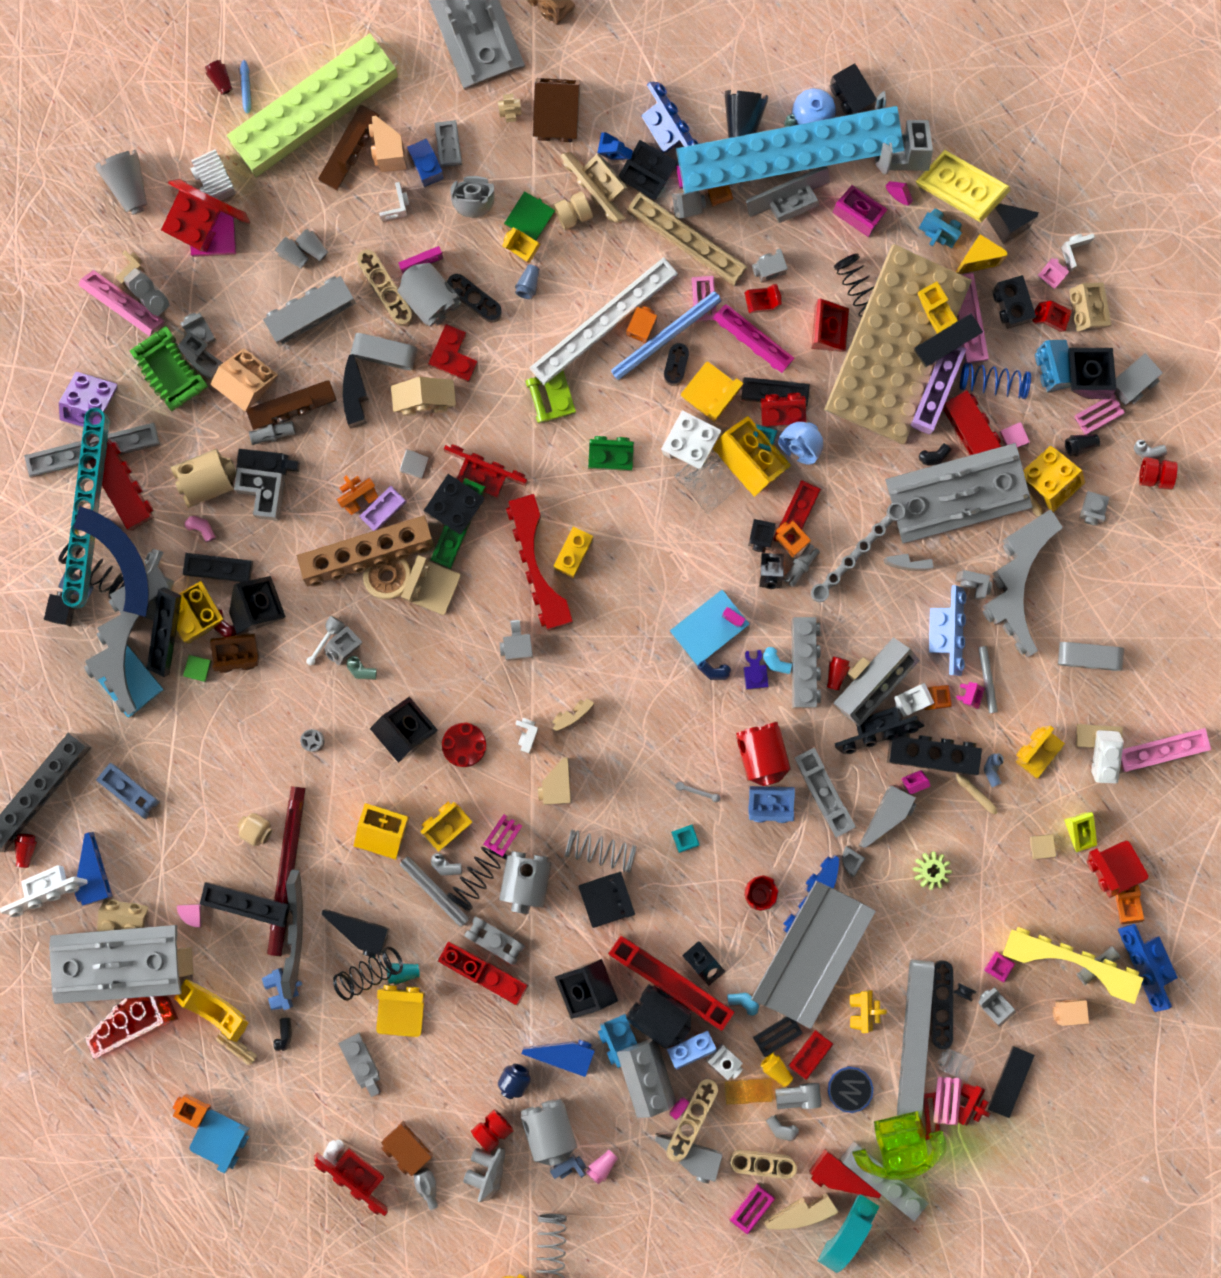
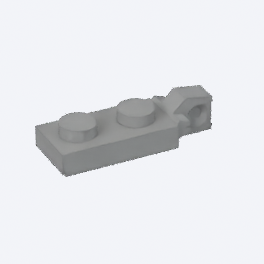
(361, 1063)

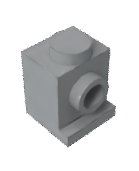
(770, 266)

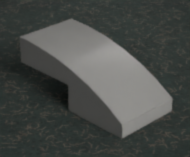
(903, 562)

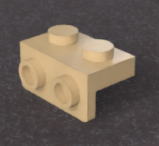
(120, 915)

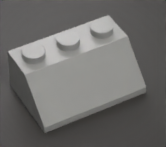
(646, 1078)

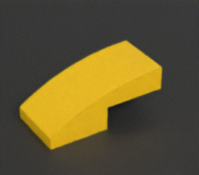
(936, 307)

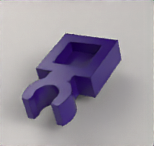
(756, 674)

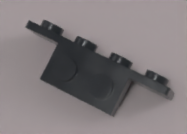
(880, 727)

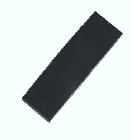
(353, 394)

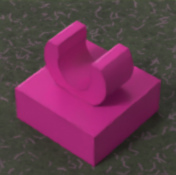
(973, 695)

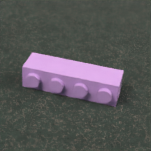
(937, 391)

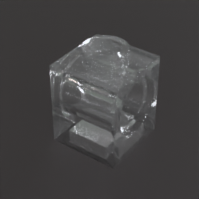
(956, 1064)

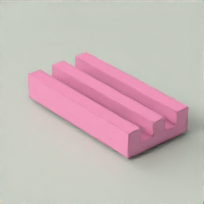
(702, 280)
(1115, 405)
(939, 1101)

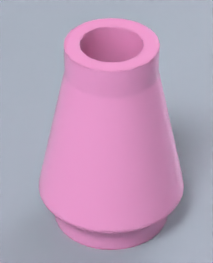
(601, 1167)

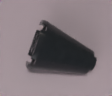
(744, 112)

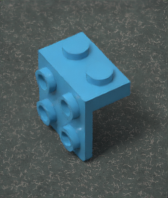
(219, 1140)

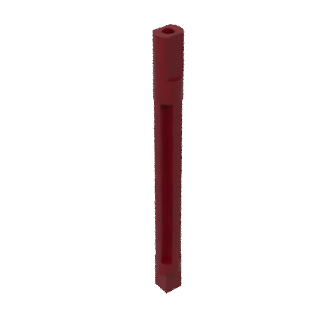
(287, 862)

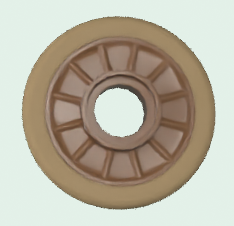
(387, 589)

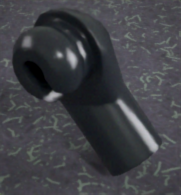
(285, 1033)

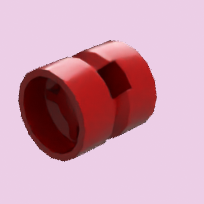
(1161, 473)
(492, 1131)

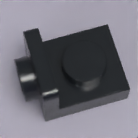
(771, 570)

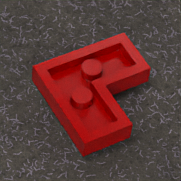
(446, 355)

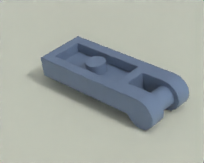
(127, 790)

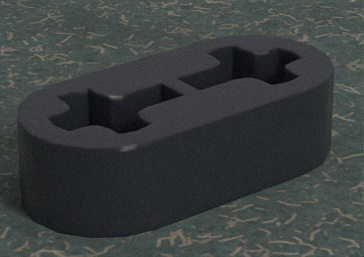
(671, 363)

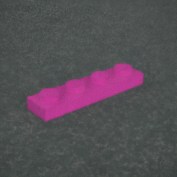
(753, 338)

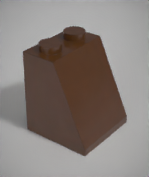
(556, 109)

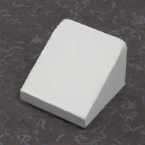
(414, 464)

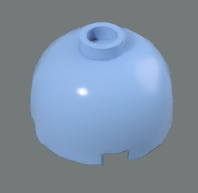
(813, 106)
(803, 441)

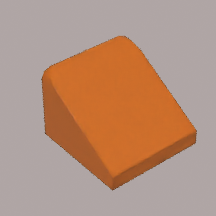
(940, 696)

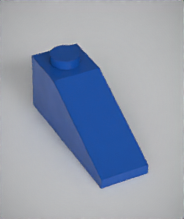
(92, 869)
(566, 1055)

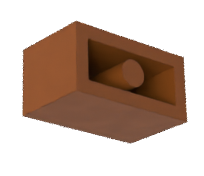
(406, 1149)

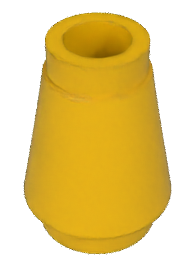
(776, 1069)

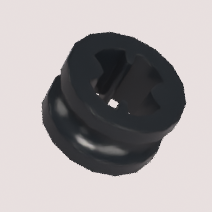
(965, 992)

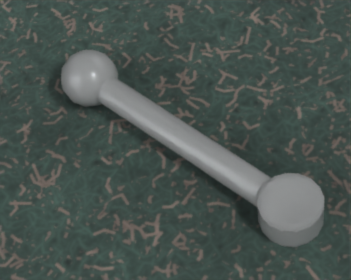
(680, 786)

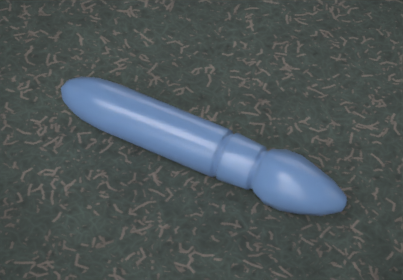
(245, 86)

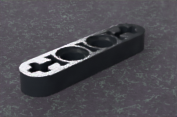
(945, 1004)

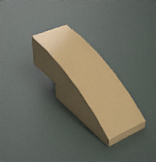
(800, 1214)

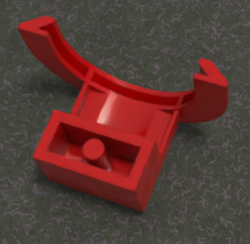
(195, 215)

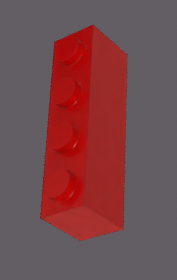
(971, 424)
(122, 490)

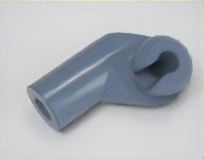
(991, 768)

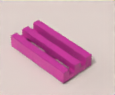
(429, 256)
(509, 826)
(747, 1200)

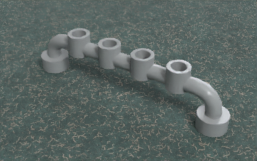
(894, 513)

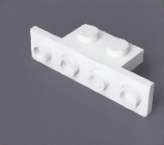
(43, 888)

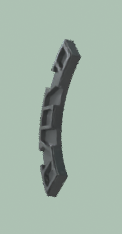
(295, 933)

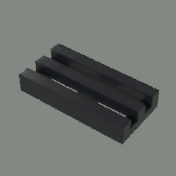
(781, 1043)

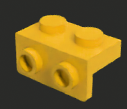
(446, 825)

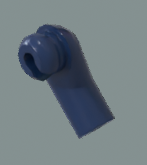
(720, 673)

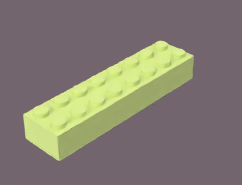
(312, 105)

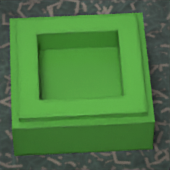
(197, 668)

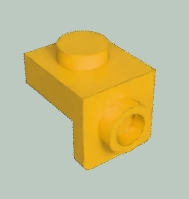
(521, 244)

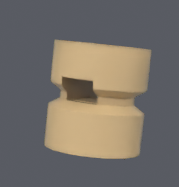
(571, 211)

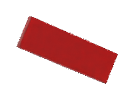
(800, 506)

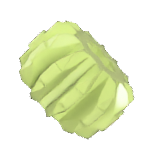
(936, 877)

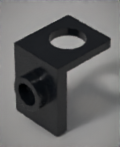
(703, 962)

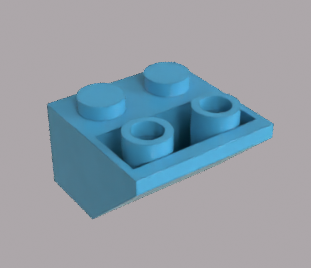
(1054, 364)

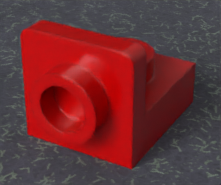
(1053, 315)

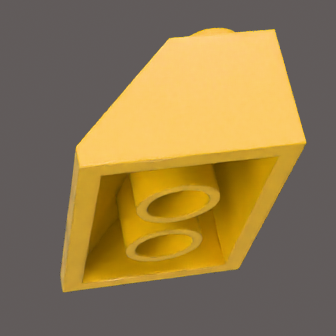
(750, 464)

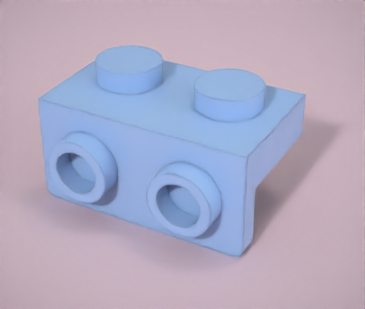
(691, 1050)

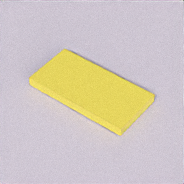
(963, 186)

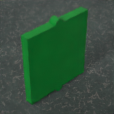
(529, 216)

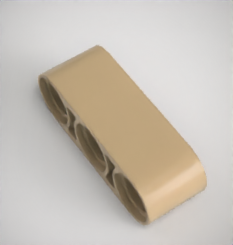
(772, 1170)

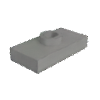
(448, 143)

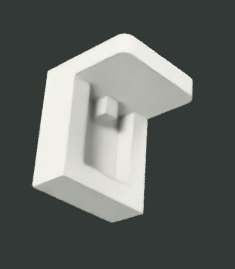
(913, 700)

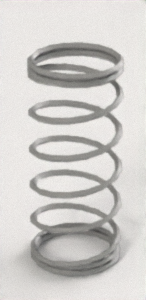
(572, 837)
(549, 1218)

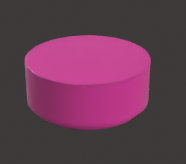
(679, 1108)

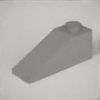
(688, 204)
(891, 811)
(699, 1161)

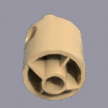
(204, 477)

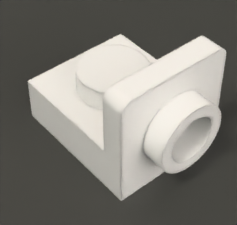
(527, 739)

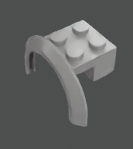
(916, 144)

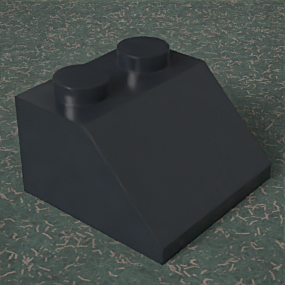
(1092, 372)
(403, 729)
(586, 989)

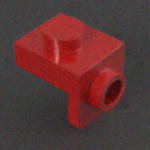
(763, 299)

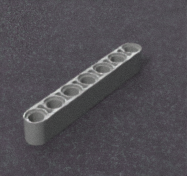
(915, 1037)

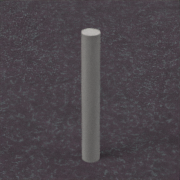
(988, 680)

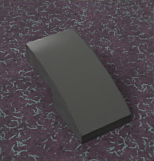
(194, 351)

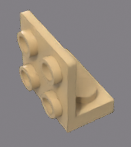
(430, 586)

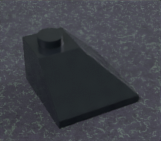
(255, 604)

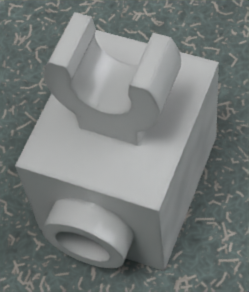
(517, 645)

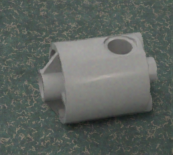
(428, 293)
(521, 889)
(549, 1132)

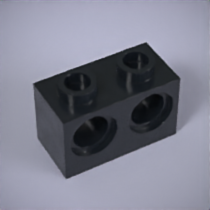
(1019, 301)

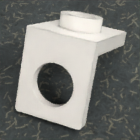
(400, 212)
(1074, 241)

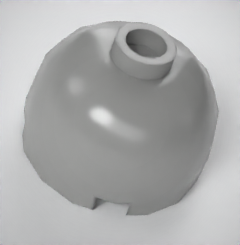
(472, 196)

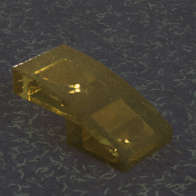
(749, 1091)

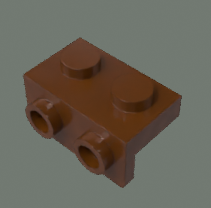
(234, 652)

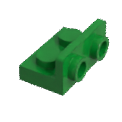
(611, 454)

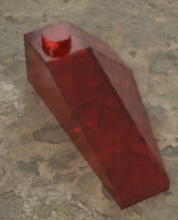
(129, 1022)

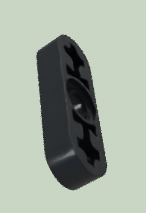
(475, 307)

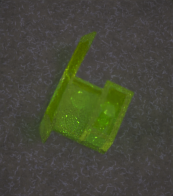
(903, 1148)

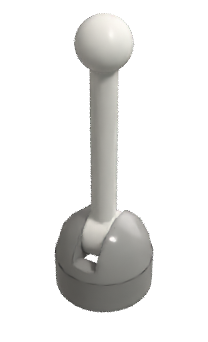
(333, 627)

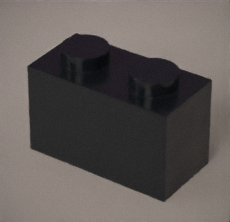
(852, 90)

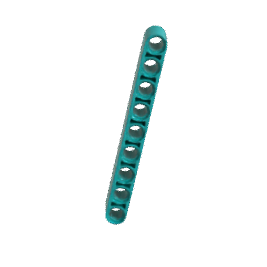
(82, 497)

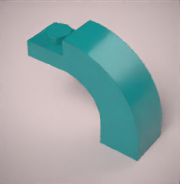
(850, 1237)

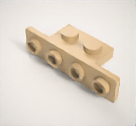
(600, 182)

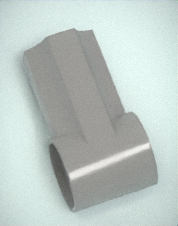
(805, 1096)

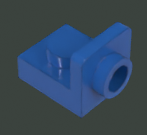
(612, 148)

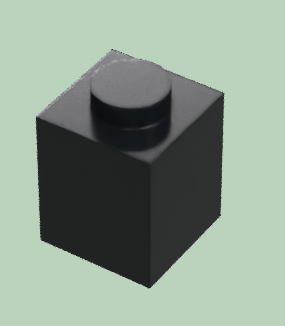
(58, 611)

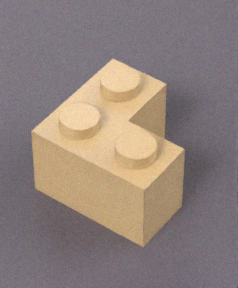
(423, 395)

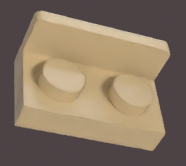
(1090, 306)

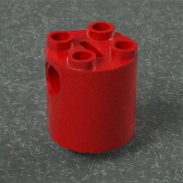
(763, 754)

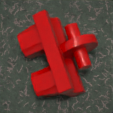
(974, 1095)

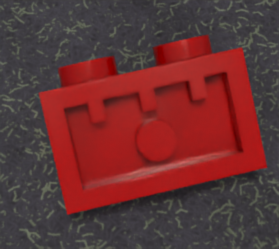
(783, 410)

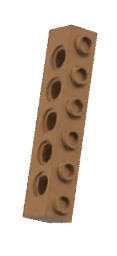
(354, 547)

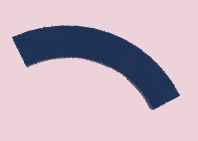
(126, 555)

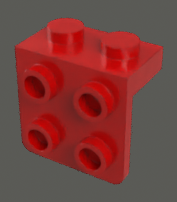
(1117, 868)

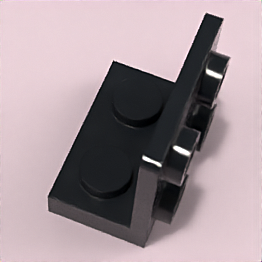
(454, 504)
(606, 899)

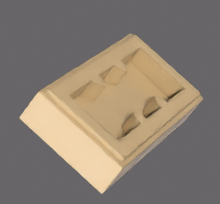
(1087, 734)

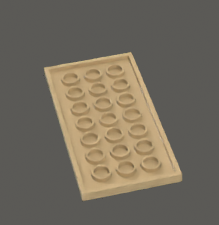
(881, 371)

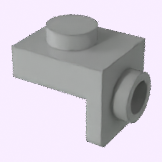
(996, 1006)

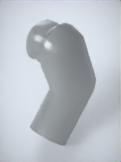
(1143, 450)
(443, 867)
(782, 1132)

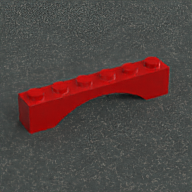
(553, 606)
(671, 982)

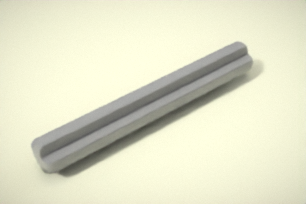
(434, 891)

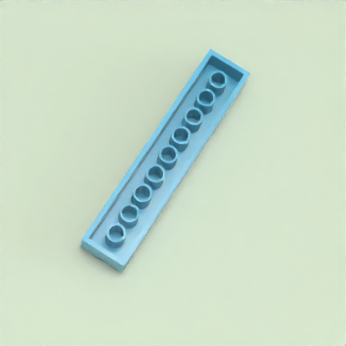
(789, 149)

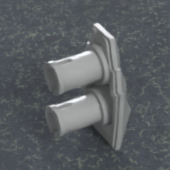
(490, 1182)

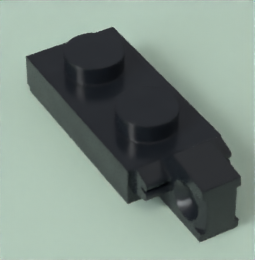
(266, 461)

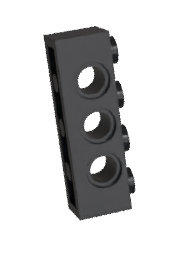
(968, 765)

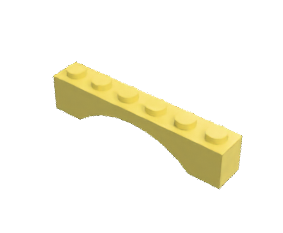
(1119, 983)

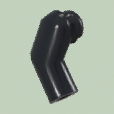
(934, 458)

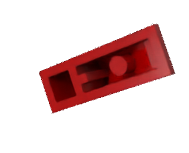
(836, 1175)

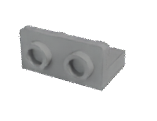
(975, 580)

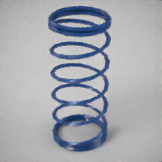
(1024, 386)

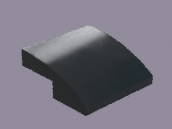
(647, 170)

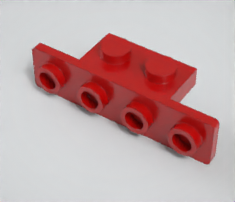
(483, 473)
(356, 1175)

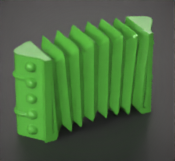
(167, 369)

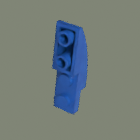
(826, 876)

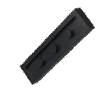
(163, 632)
(245, 904)

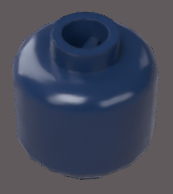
(514, 1081)

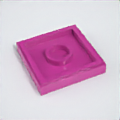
(224, 239)

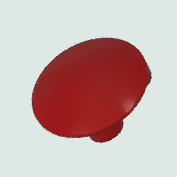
(464, 744)

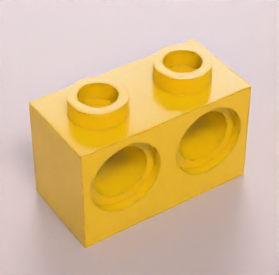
(573, 552)

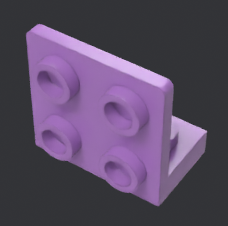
(83, 394)

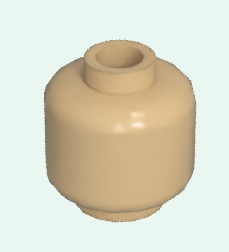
(254, 829)

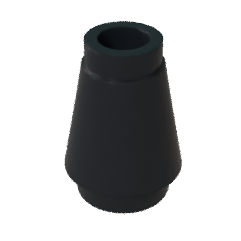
(1079, 444)

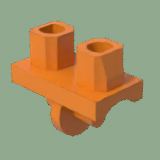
(365, 488)

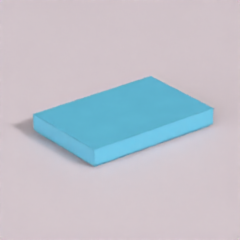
(706, 629)
(140, 682)

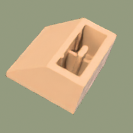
(388, 148)
(243, 379)

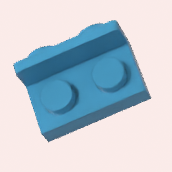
(618, 1037)

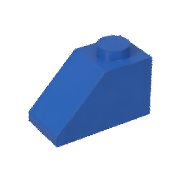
(425, 162)

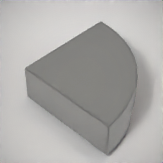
(852, 861)

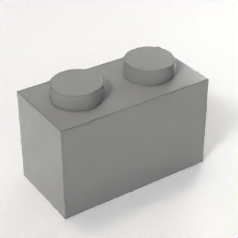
(1136, 378)

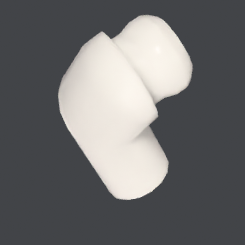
(332, 1150)

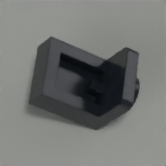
(761, 535)

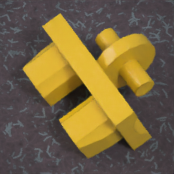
(865, 1021)

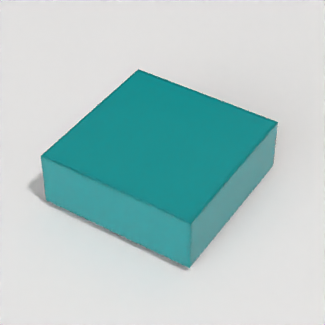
(770, 434)
(685, 838)

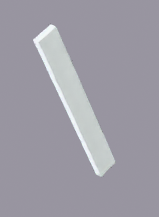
(603, 321)

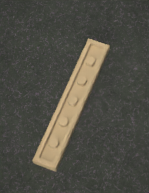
(686, 238)

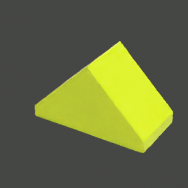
(1082, 831)

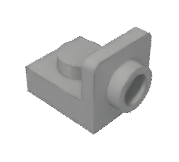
(197, 325)
(1094, 508)
(342, 645)

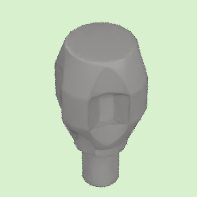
(426, 1186)

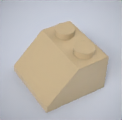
(556, 785)

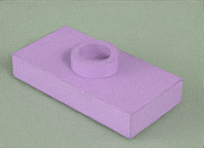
(383, 508)

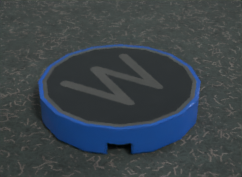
(850, 1089)

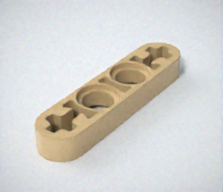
(384, 288)
(694, 1121)

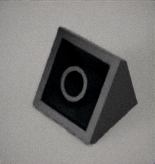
(1010, 221)

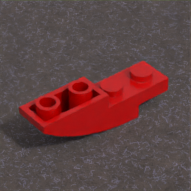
(483, 973)

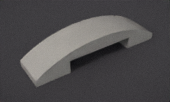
(824, 792)

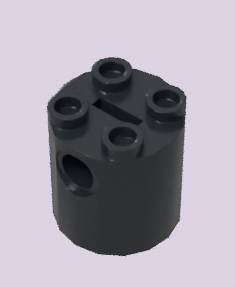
(660, 1017)

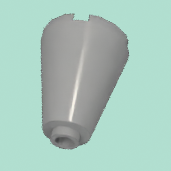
(125, 180)

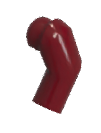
(224, 628)

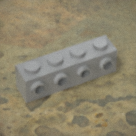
(309, 310)
(804, 662)
(872, 684)

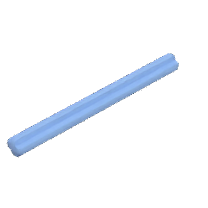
(666, 335)

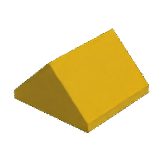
(981, 256)

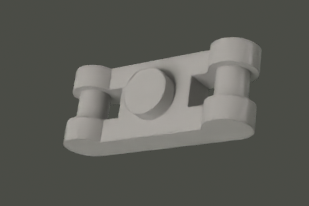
(494, 940)

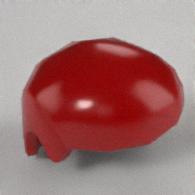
(761, 893)

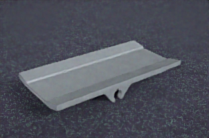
(477, 38)
(960, 492)
(813, 954)
(114, 964)

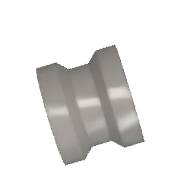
(308, 739)

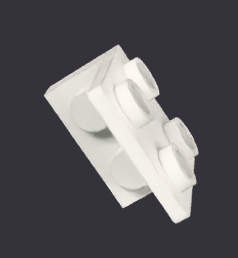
(690, 440)

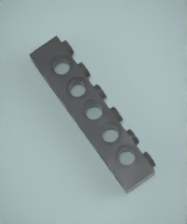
(40, 787)

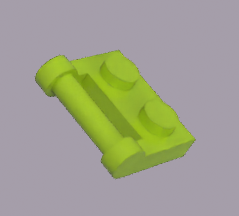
(558, 396)

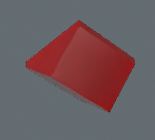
(830, 326)

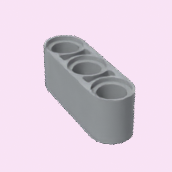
(383, 351)
(1091, 656)

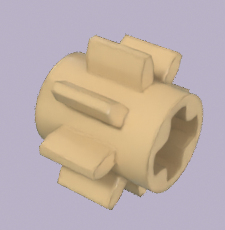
(509, 108)

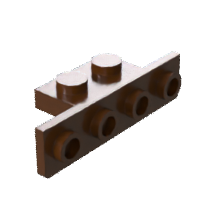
(348, 148)
(290, 405)

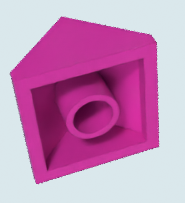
(859, 210)

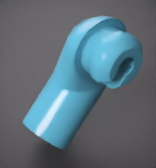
(774, 663)
(745, 1000)

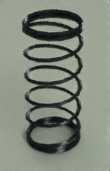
(844, 263)
(119, 579)
(458, 901)
(350, 982)

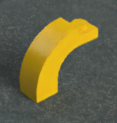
(213, 1009)

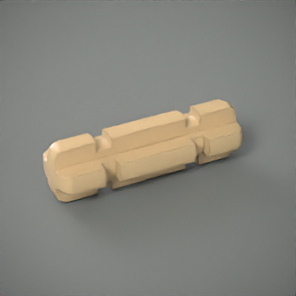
(237, 1048)

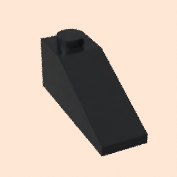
(361, 933)

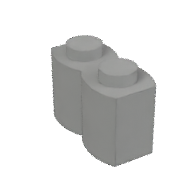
(144, 289)

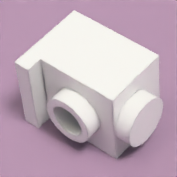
(722, 1054)

